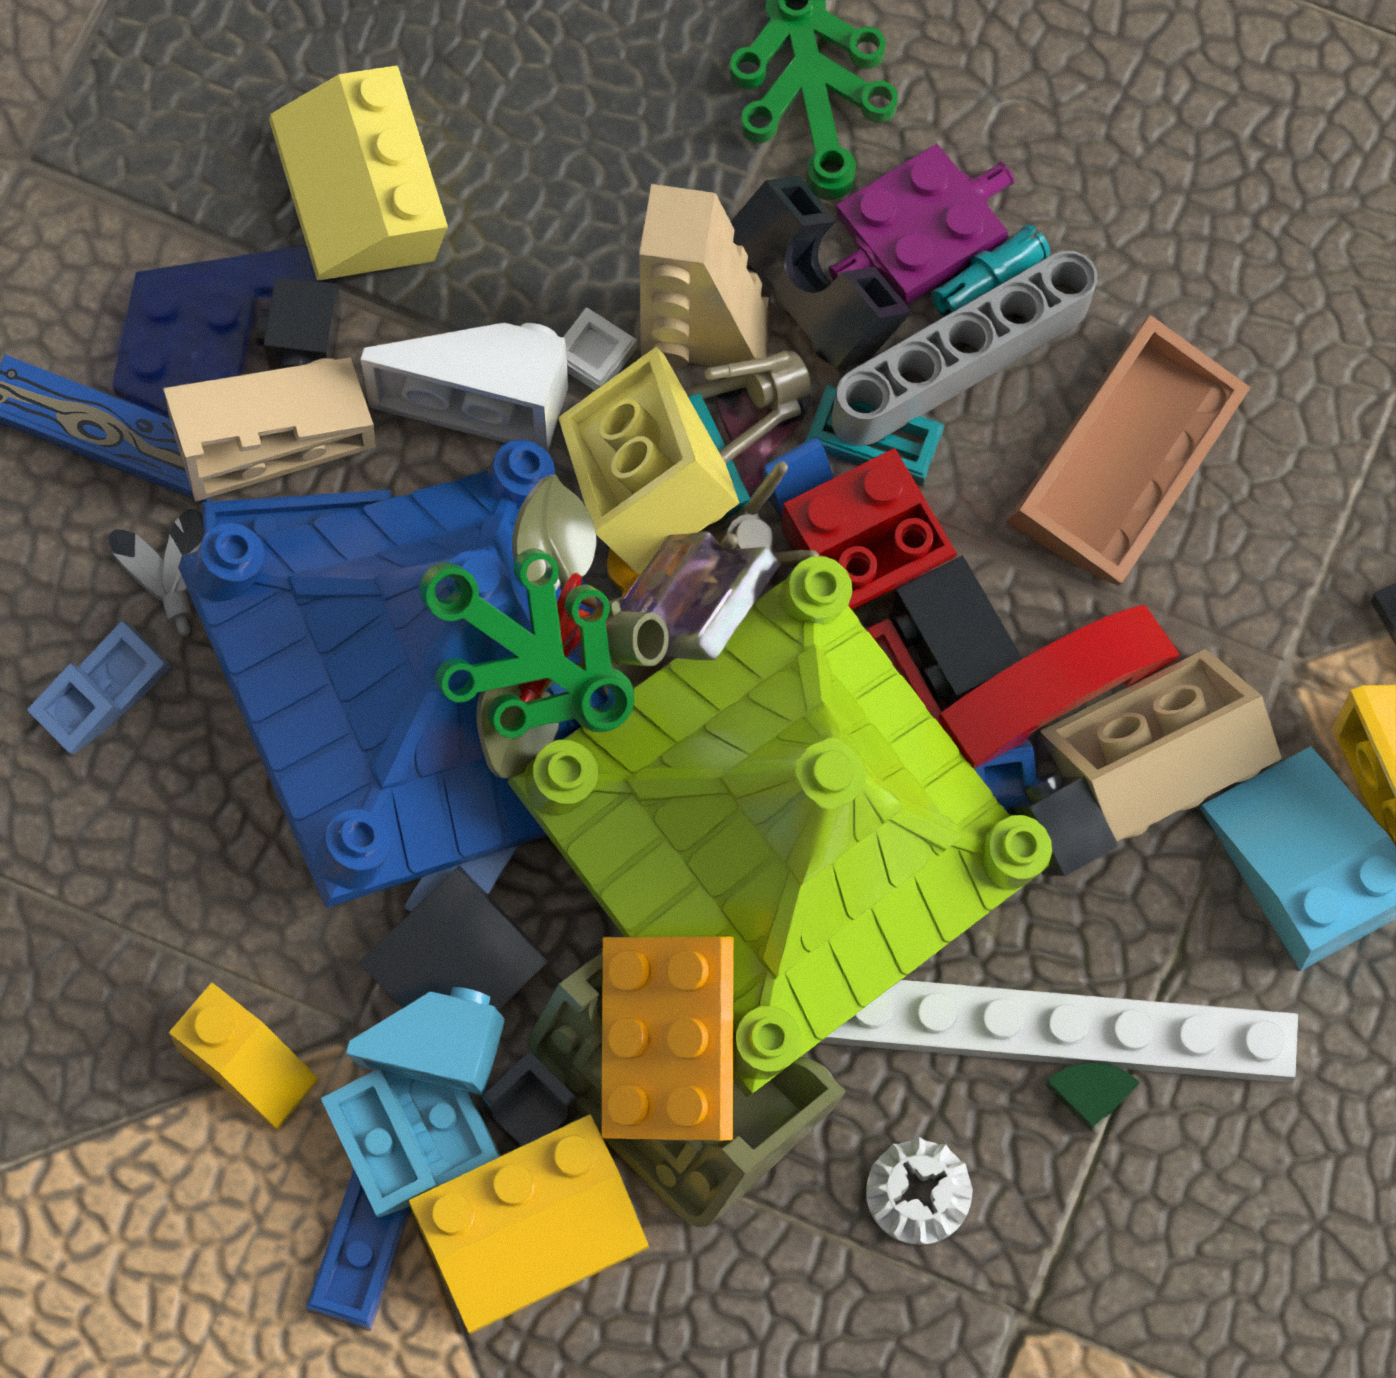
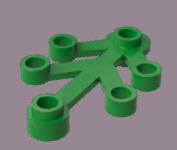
(811, 75)
(537, 653)

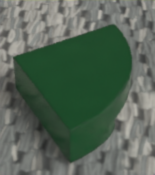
(1092, 1090)

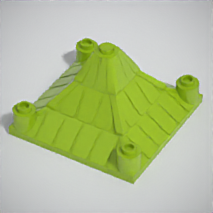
(789, 808)

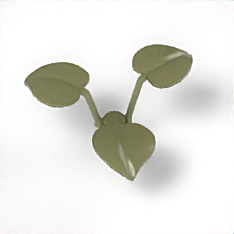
(637, 641)

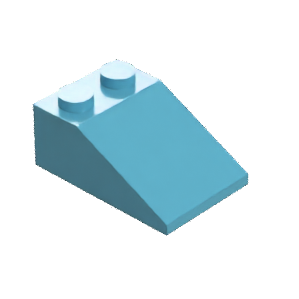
(1308, 855)

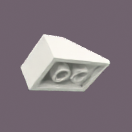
(477, 380)

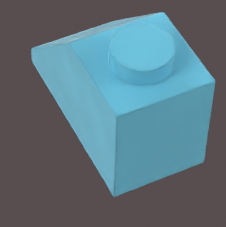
(436, 1041)

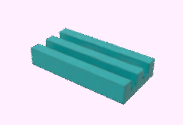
(860, 454)

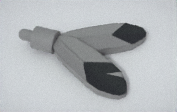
(158, 575)

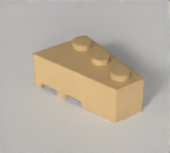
(268, 424)

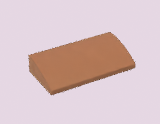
(1129, 453)

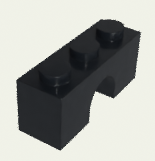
(782, 241)

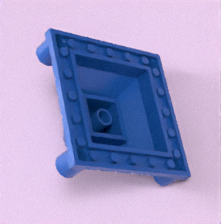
(342, 666)

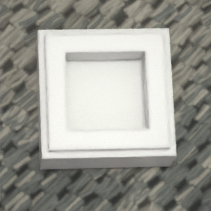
(596, 349)

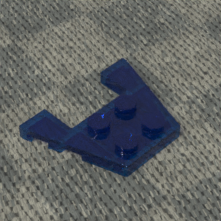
(196, 321)

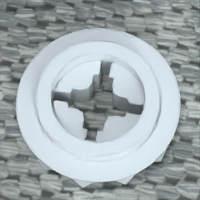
(911, 1220)

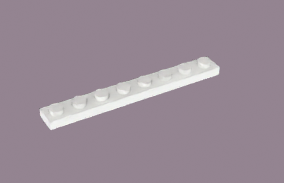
(1077, 1030)

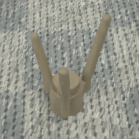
(770, 381)
(751, 531)

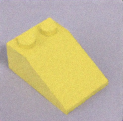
(645, 461)

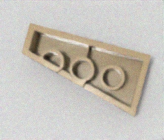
(696, 284)

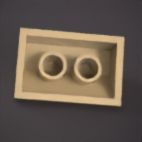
(1165, 742)

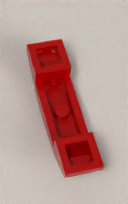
(1056, 681)

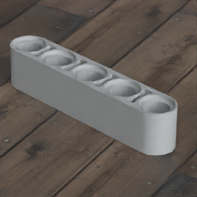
(951, 371)

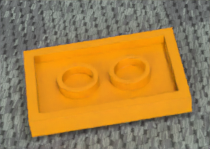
(667, 1038)

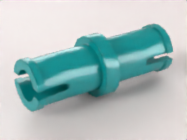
(992, 269)

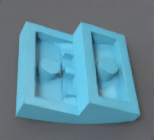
(407, 1136)

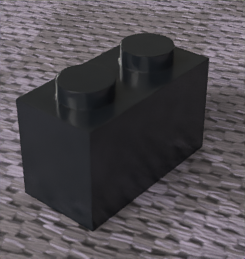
(952, 630)

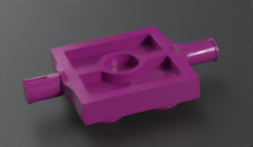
(922, 222)

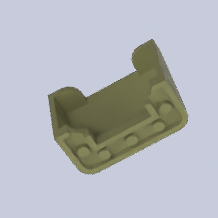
(689, 1175)

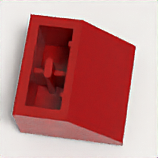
(871, 525)

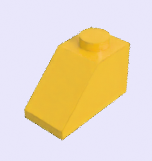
(243, 1056)

